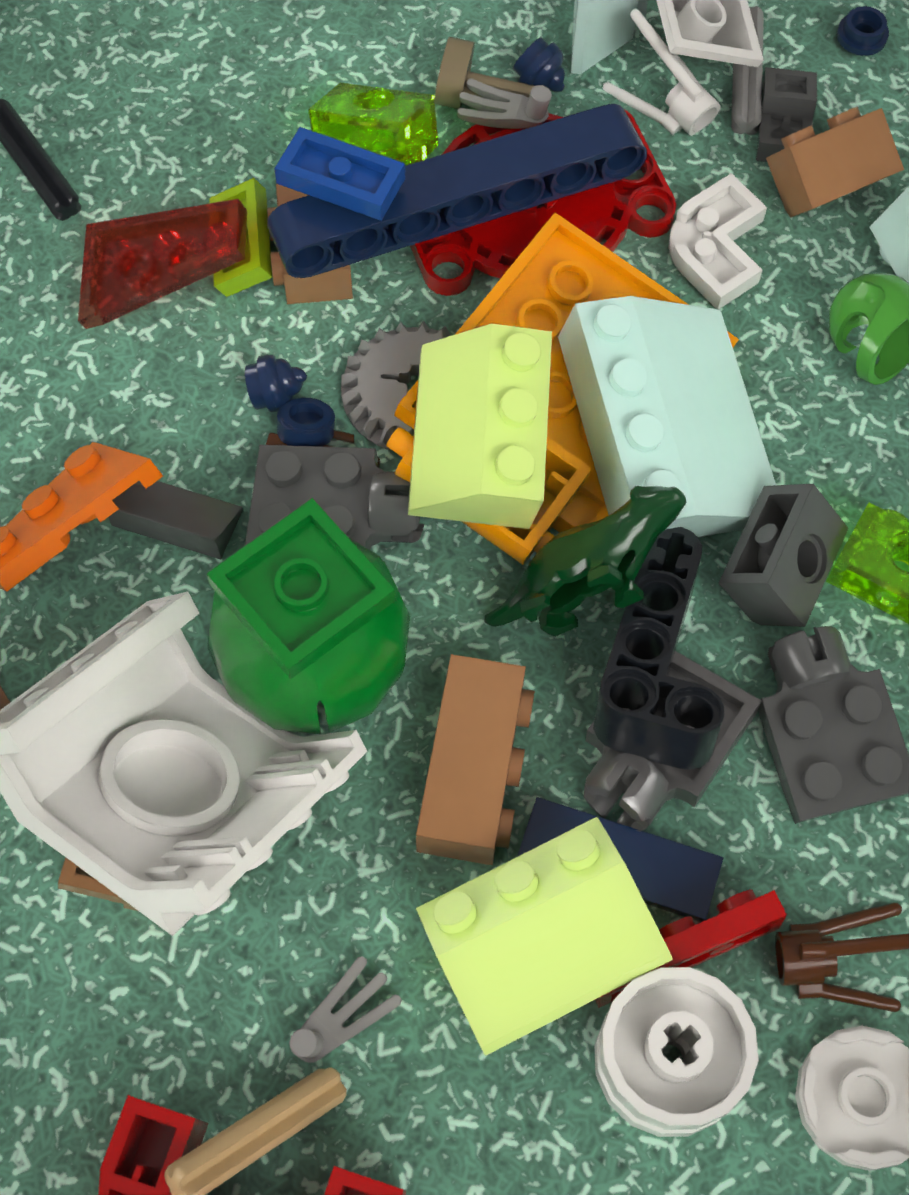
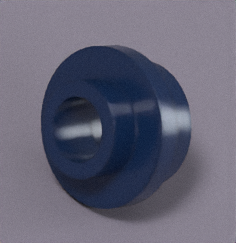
(863, 31)

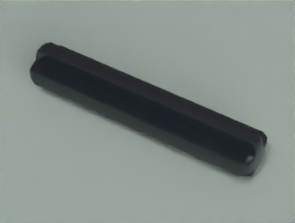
(36, 164)

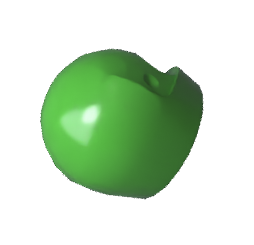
(883, 305)

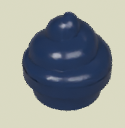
(541, 65)
(272, 382)

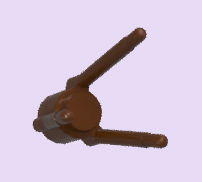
(809, 956)

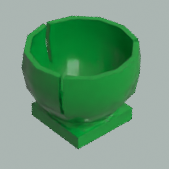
(307, 622)

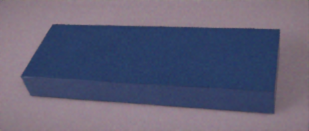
(662, 869)

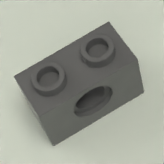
(784, 555)

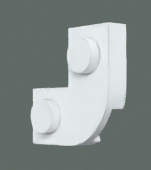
(705, 236)

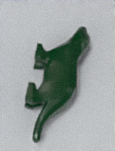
(591, 561)

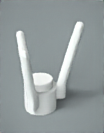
(688, 101)

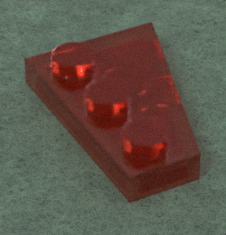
(154, 255)

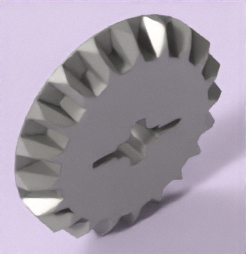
(378, 379)

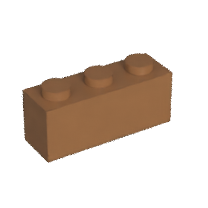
(474, 760)

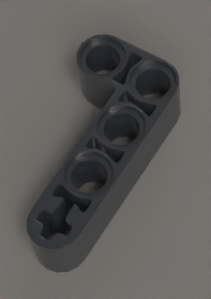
(642, 660)

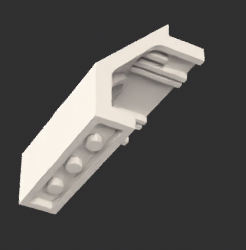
(155, 770)

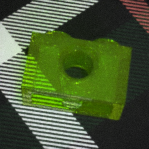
(378, 120)
(868, 565)

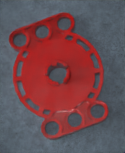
(598, 212)

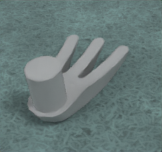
(504, 108)
(325, 1030)

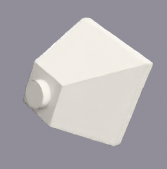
(711, 30)

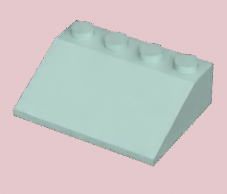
(666, 408)

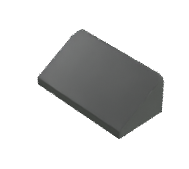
(177, 517)

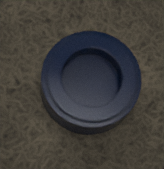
(305, 422)

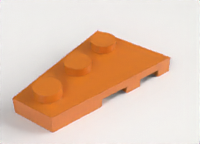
(75, 497)

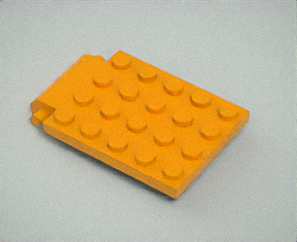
(539, 293)

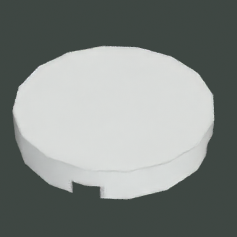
(845, 1109)

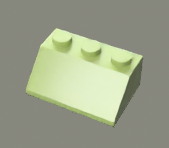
(482, 426)
(543, 935)

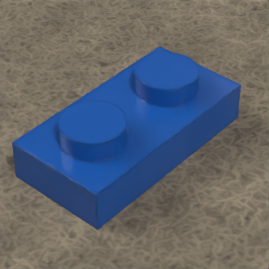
(340, 173)

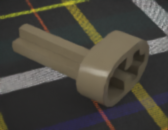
(456, 71)

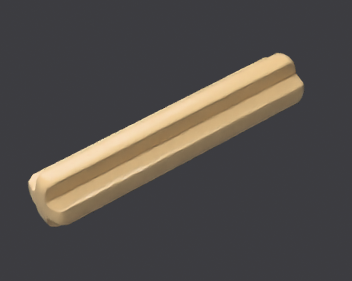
(255, 1134)

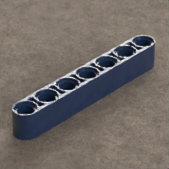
(463, 190)

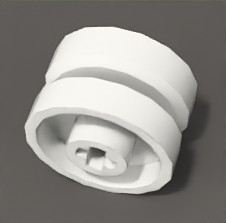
(707, 1027)

